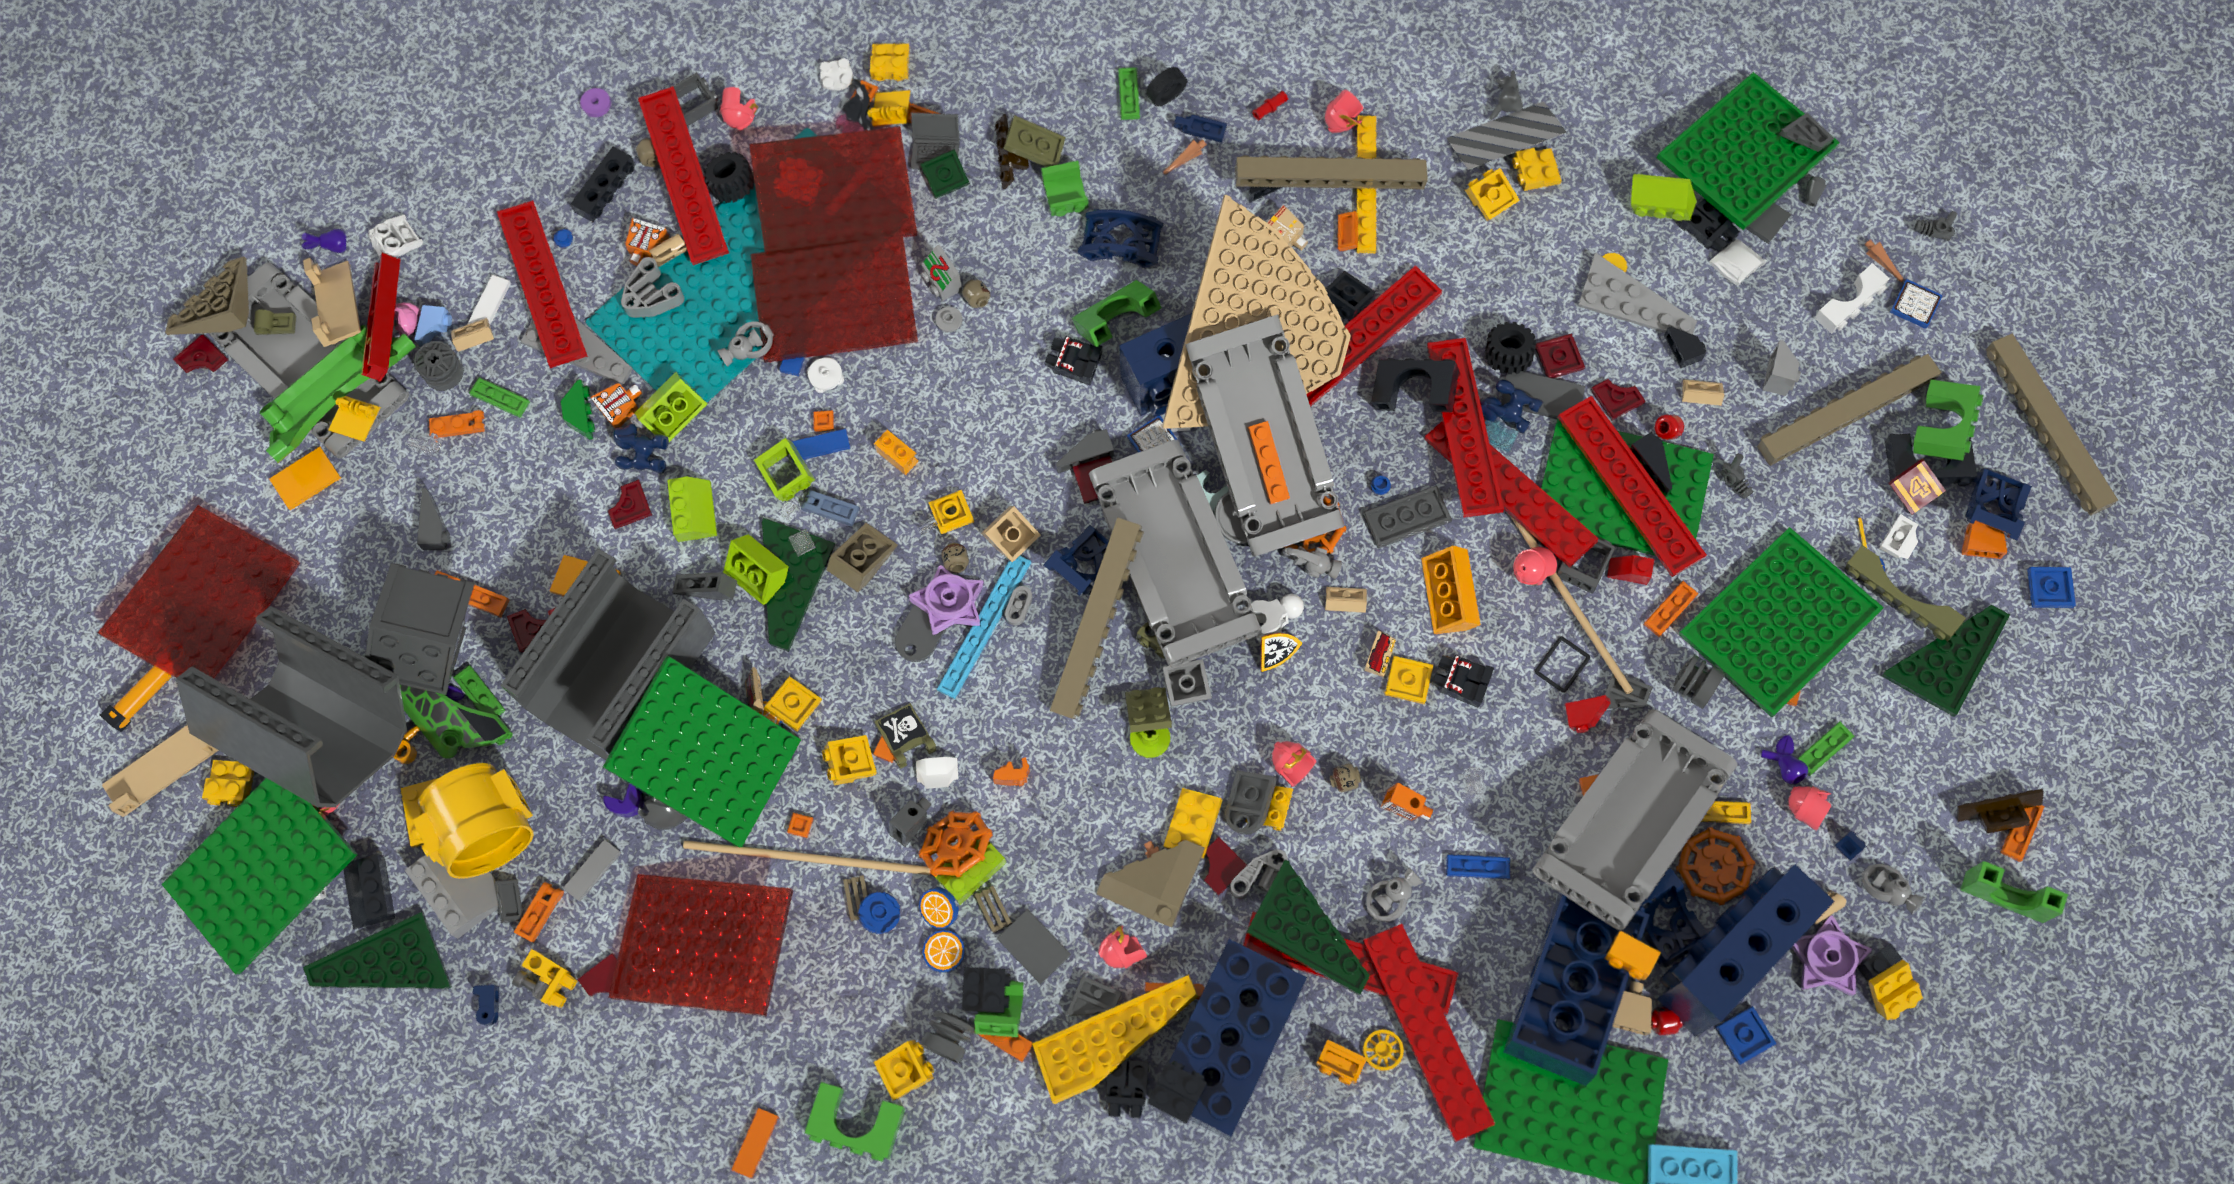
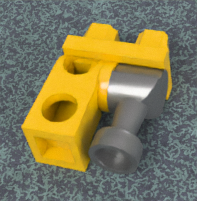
(550, 982)

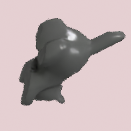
(1510, 97)

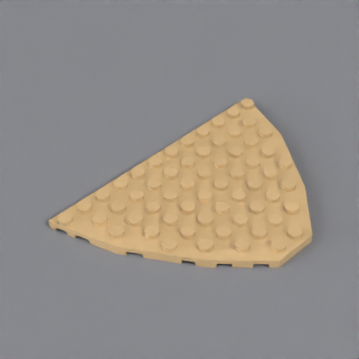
(1248, 279)

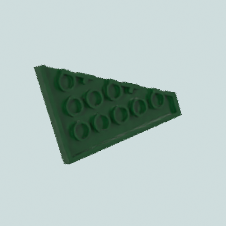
(793, 598)
(1947, 670)
(1300, 929)
(388, 959)

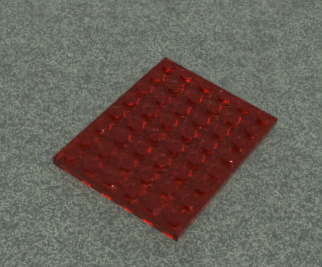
(832, 189)
(834, 298)
(199, 596)
(701, 944)

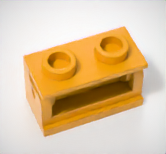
(896, 452)
(1632, 956)
(1340, 1062)

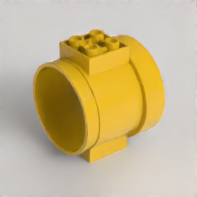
(473, 820)

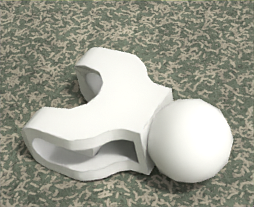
(1276, 614)

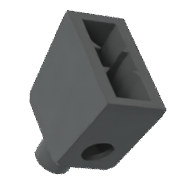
(909, 821)

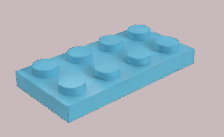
(1691, 1165)

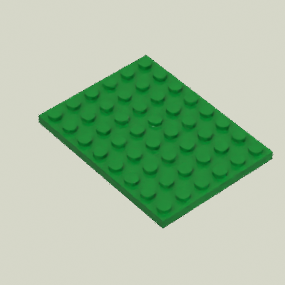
(1738, 152)
(1585, 496)
(1781, 621)
(702, 752)
(258, 872)
(1573, 1126)

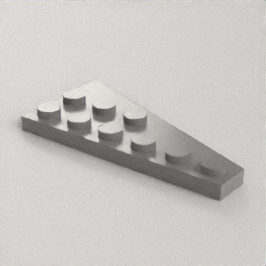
(1623, 297)
(599, 359)

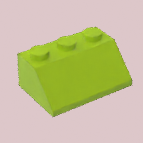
(1662, 197)
(671, 407)
(691, 508)
(755, 568)
(974, 877)

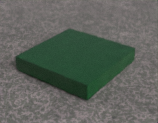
(945, 174)

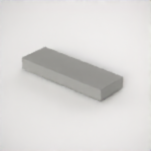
(592, 870)

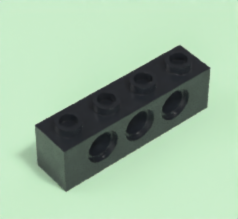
(604, 174)

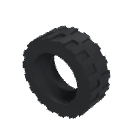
(1166, 86)

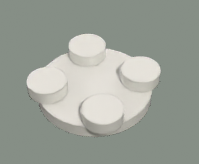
(836, 74)
(825, 374)

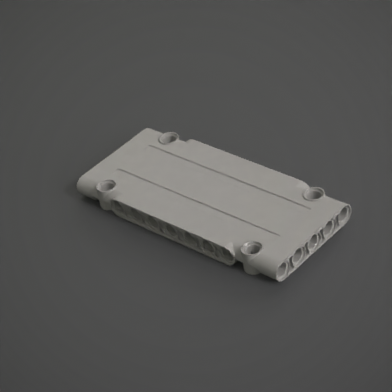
(281, 359)
(1253, 385)
(1183, 561)
(1635, 819)

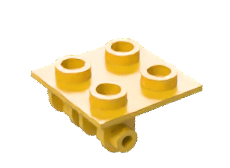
(890, 108)
(354, 418)
(1278, 808)

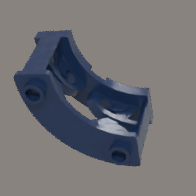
(1112, 218)
(2010, 520)
(1064, 558)
(1670, 887)

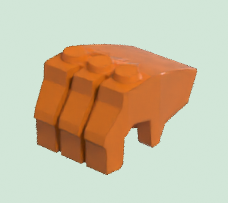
(1012, 777)

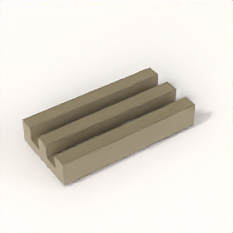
(853, 881)
(1000, 925)

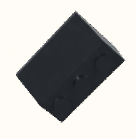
(369, 891)

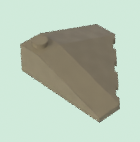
(217, 308)
(1155, 884)

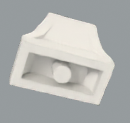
(1901, 538)
(937, 771)

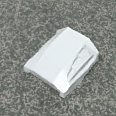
(394, 237)
(1737, 262)

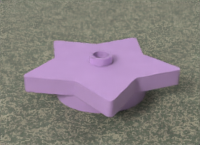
(948, 600)
(1843, 951)

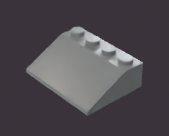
(455, 901)

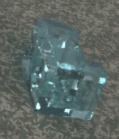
(1500, 437)

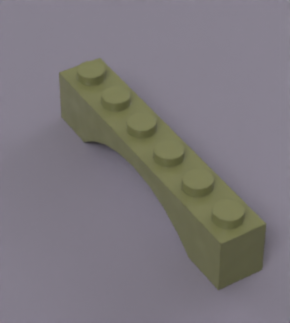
(1940, 619)

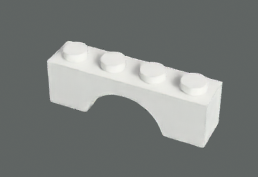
(1836, 313)

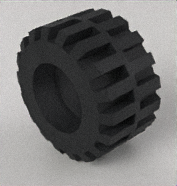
(729, 177)
(1510, 336)

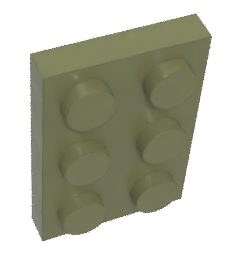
(1034, 142)
(1148, 709)

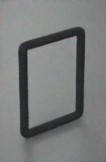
(1576, 673)

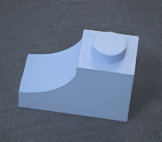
(432, 322)

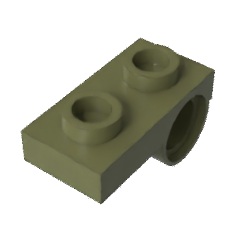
(273, 323)
(1147, 641)

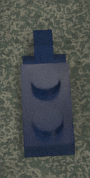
(1201, 127)

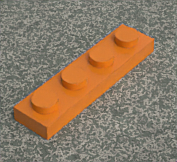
(1268, 462)
(485, 599)

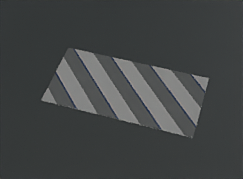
(1506, 135)

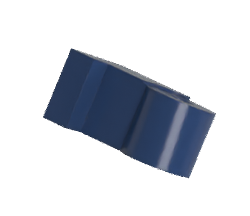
(488, 1004)

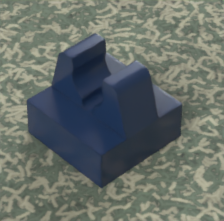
(1850, 845)

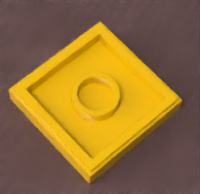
(1409, 680)
(793, 703)

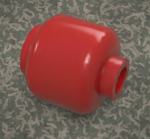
(1669, 426)
(1665, 1021)

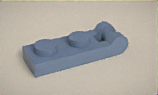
(831, 508)

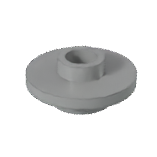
(949, 319)

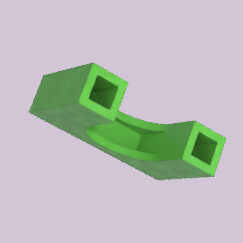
(1133, 297)
(1953, 441)
(1985, 883)
(877, 1142)

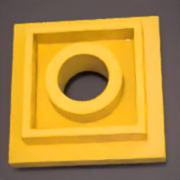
(958, 519)

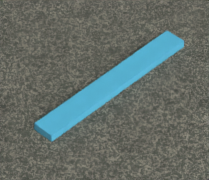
(979, 635)

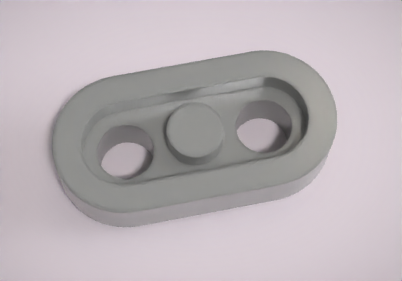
(1018, 606)

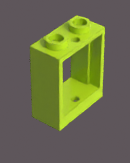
(774, 455)

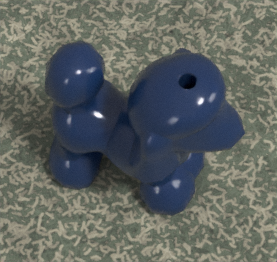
(1511, 411)
(643, 447)

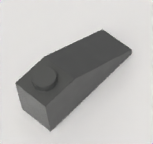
(1090, 448)
(431, 528)
(705, 585)

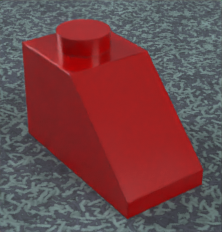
(1631, 569)
(1586, 712)

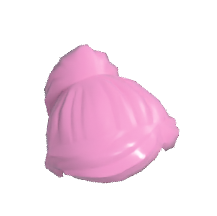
(406, 318)

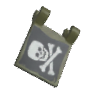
(902, 732)

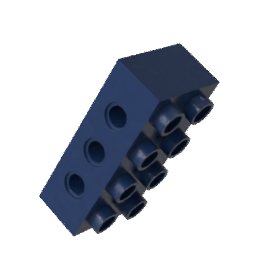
(1151, 365)
(1742, 947)
(1550, 997)
(1257, 1029)

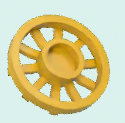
(1383, 1050)

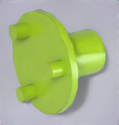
(1151, 742)

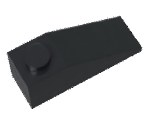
(1652, 456)

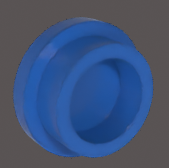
(563, 238)
(1380, 485)

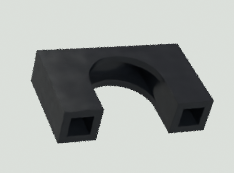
(1393, 373)
(1901, 457)

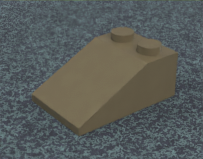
(861, 557)

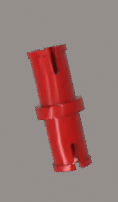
(1270, 105)

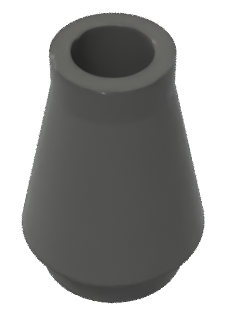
(1815, 188)

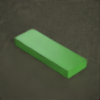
(1129, 93)
(499, 397)
(478, 691)
(1826, 747)

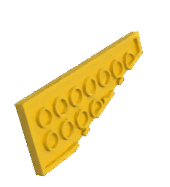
(1093, 1048)

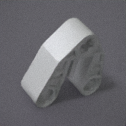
(644, 296)
(1252, 870)

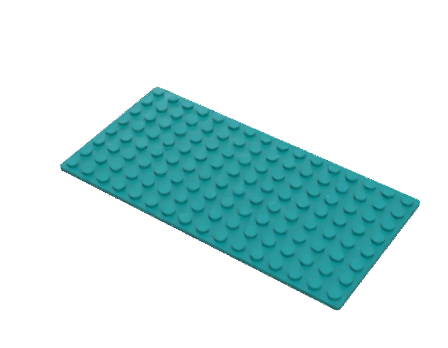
(715, 305)

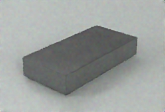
(509, 900)

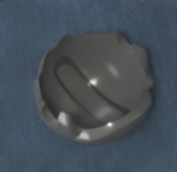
(661, 816)

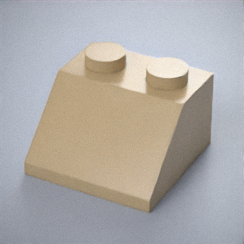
(1011, 533)

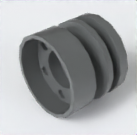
(438, 365)
(1697, 681)
(947, 1037)

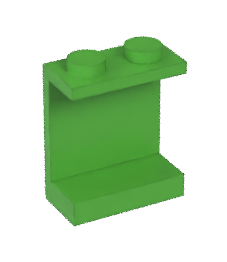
(1064, 188)
(1003, 1023)

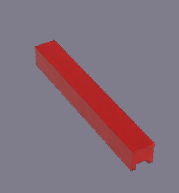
(381, 317)

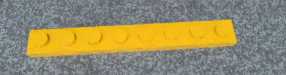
(1365, 196)

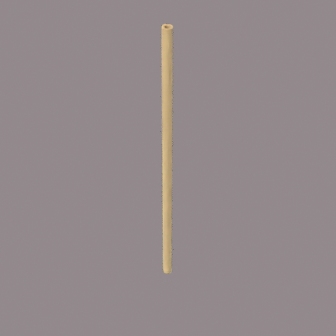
(1580, 617)
(805, 857)

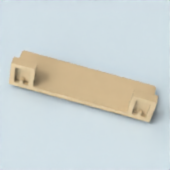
(335, 302)
(156, 771)

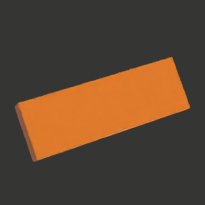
(1670, 608)
(2019, 838)
(755, 1143)

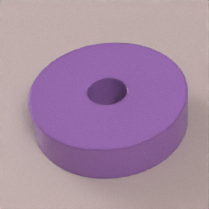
(590, 97)

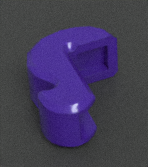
(629, 806)

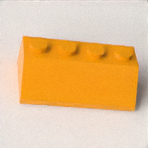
(1450, 590)

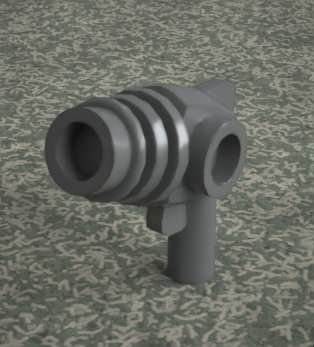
(1937, 228)
(1734, 476)

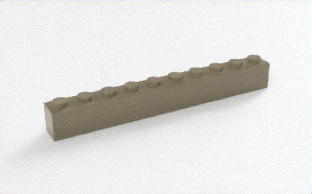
(1330, 172)
(1848, 409)
(2051, 425)
(1096, 618)

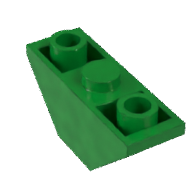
(577, 410)

